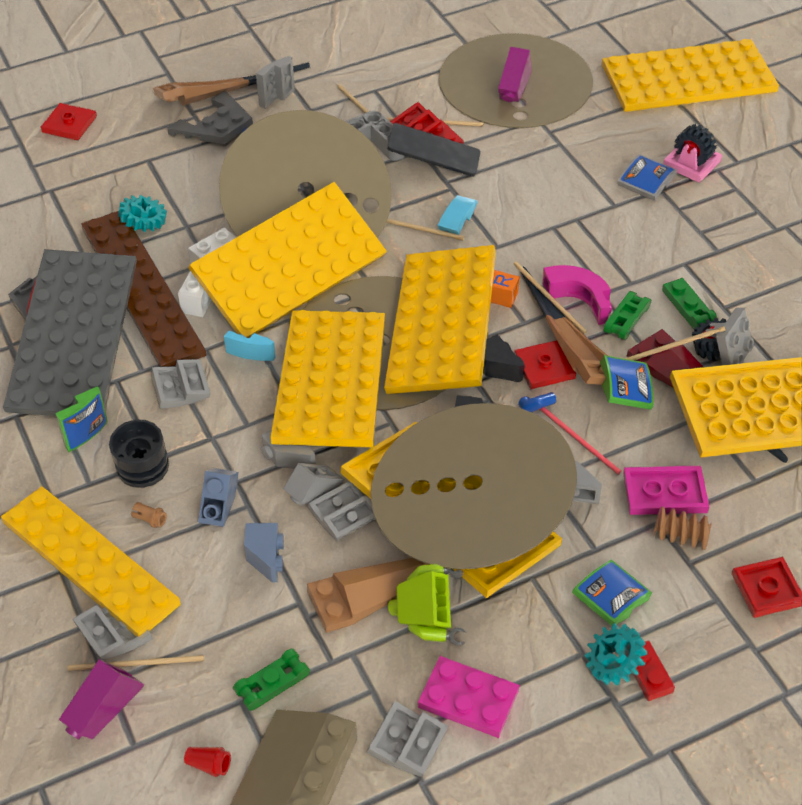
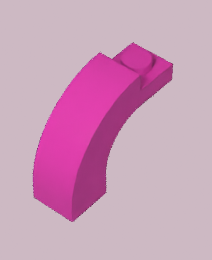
(580, 284)

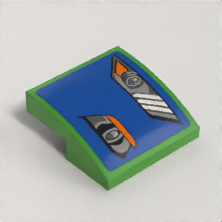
(627, 382)
(83, 419)
(611, 592)

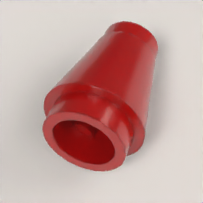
(208, 759)

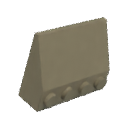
(298, 760)

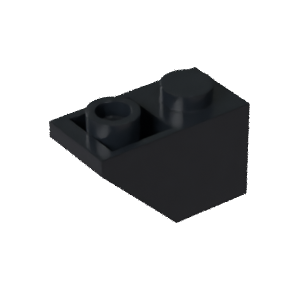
(501, 361)

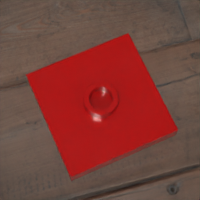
(68, 121)
(545, 364)
(768, 587)

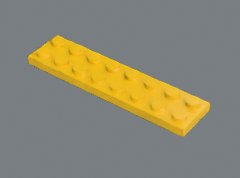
(91, 561)

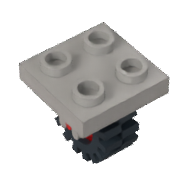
(730, 344)

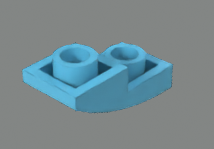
(456, 214)
(254, 348)

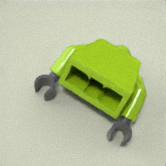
(425, 603)

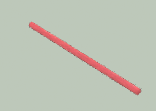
(580, 440)

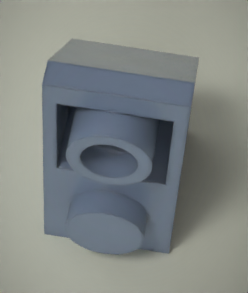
(217, 496)
(262, 548)

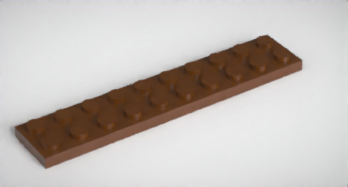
(150, 299)

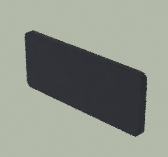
(434, 149)

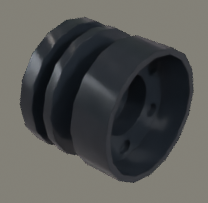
(139, 453)

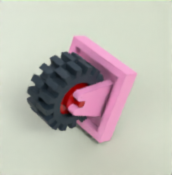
(694, 153)

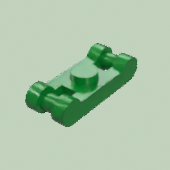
(628, 314)
(271, 680)

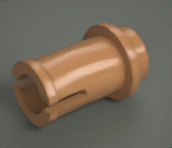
(155, 517)

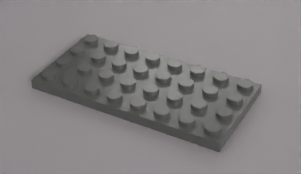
(70, 330)

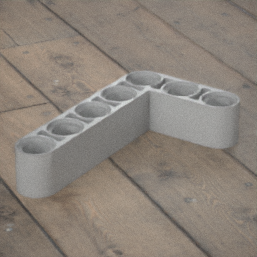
(377, 130)

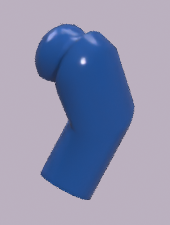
(537, 402)

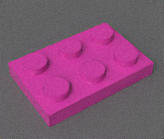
(666, 486)
(468, 696)

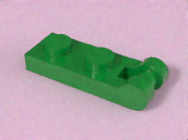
(688, 302)

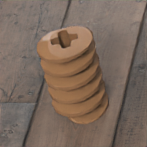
(682, 527)

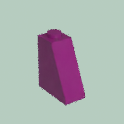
(515, 74)
(99, 700)

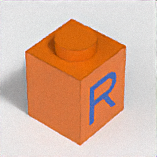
(504, 288)

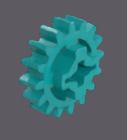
(142, 213)
(608, 666)

